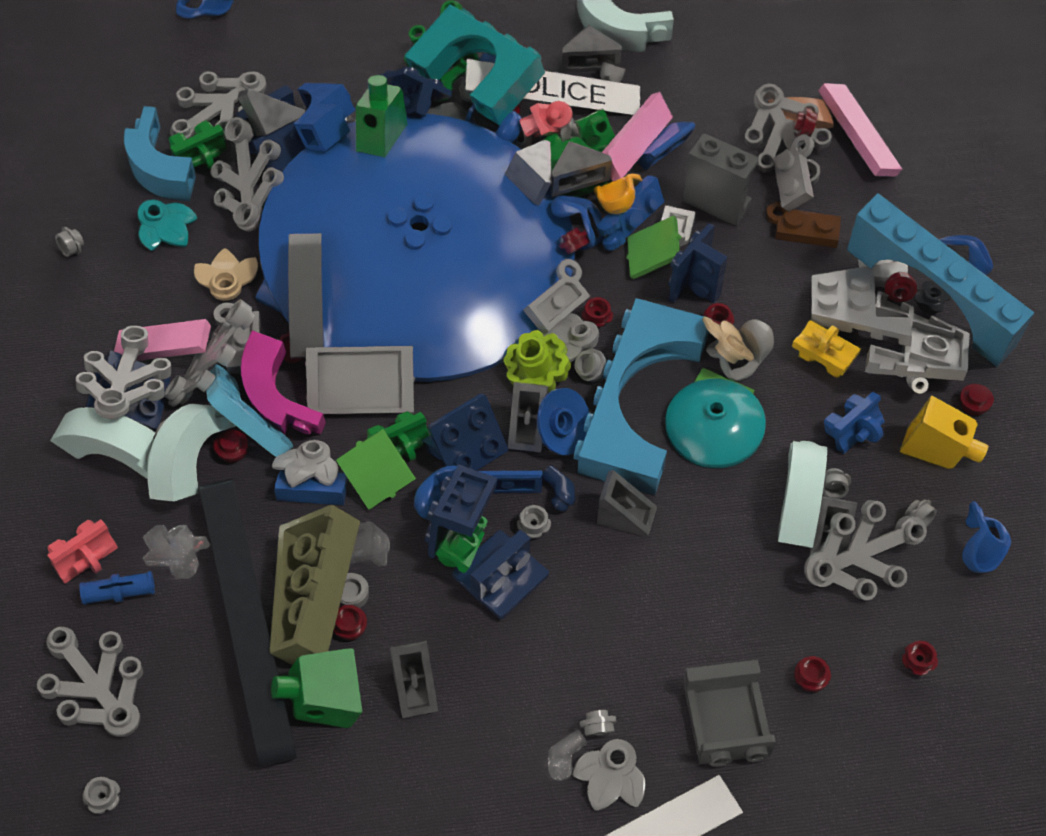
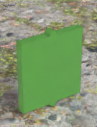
(653, 247)
(375, 469)

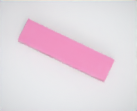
(860, 130)
(637, 135)

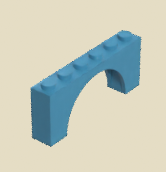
(992, 312)
(650, 336)

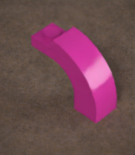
(259, 371)

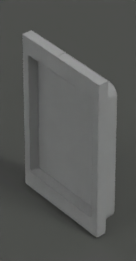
(360, 379)

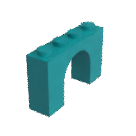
(460, 34)

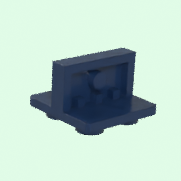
(416, 90)
(698, 268)
(467, 435)
(502, 573)

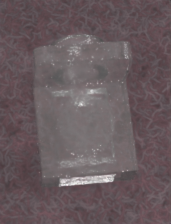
(371, 545)

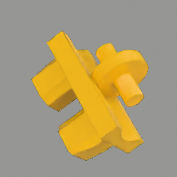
(826, 348)

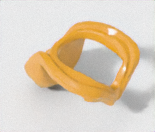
(618, 195)

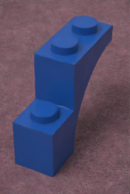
(325, 115)

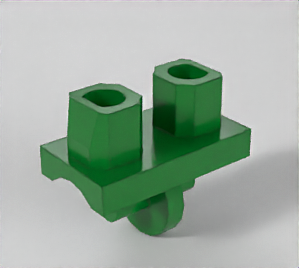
(596, 130)
(202, 147)
(405, 433)
(459, 549)

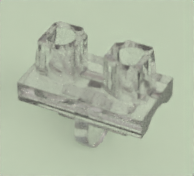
(174, 549)

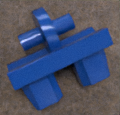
(861, 422)

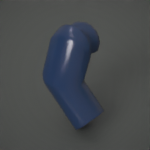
(563, 488)

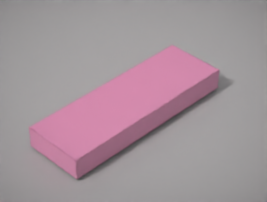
(173, 339)

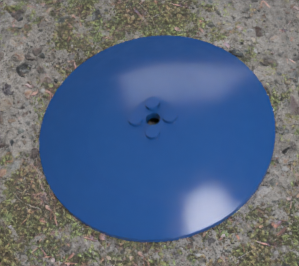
(441, 289)

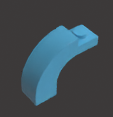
(158, 173)

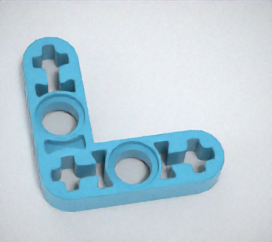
(226, 399)

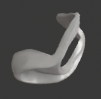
(756, 337)

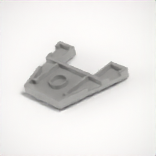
(849, 302)
(935, 349)

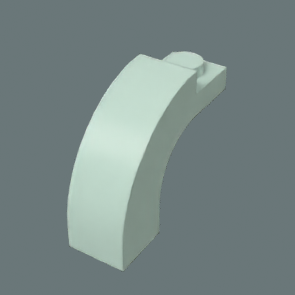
(626, 28)
(121, 438)
(176, 450)
(802, 493)

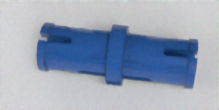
(117, 588)

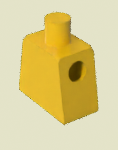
(942, 435)

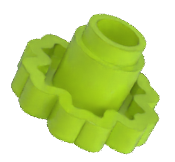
(537, 360)

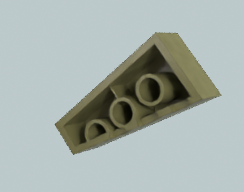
(310, 581)

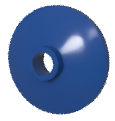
(562, 420)

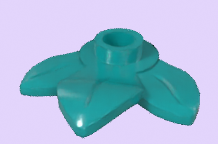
(166, 226)

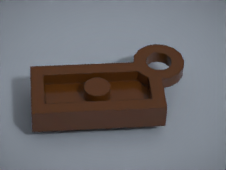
(805, 226)

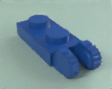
(619, 226)

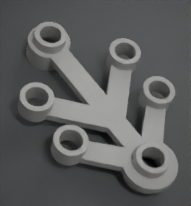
(216, 102)
(783, 127)
(249, 211)
(217, 350)
(114, 401)
(860, 551)
(95, 685)

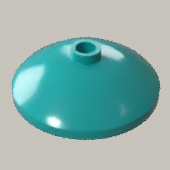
(715, 438)

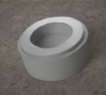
(355, 591)

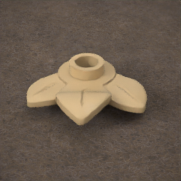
(226, 272)
(730, 341)

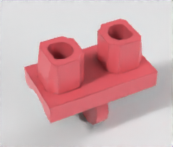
(546, 119)
(82, 551)

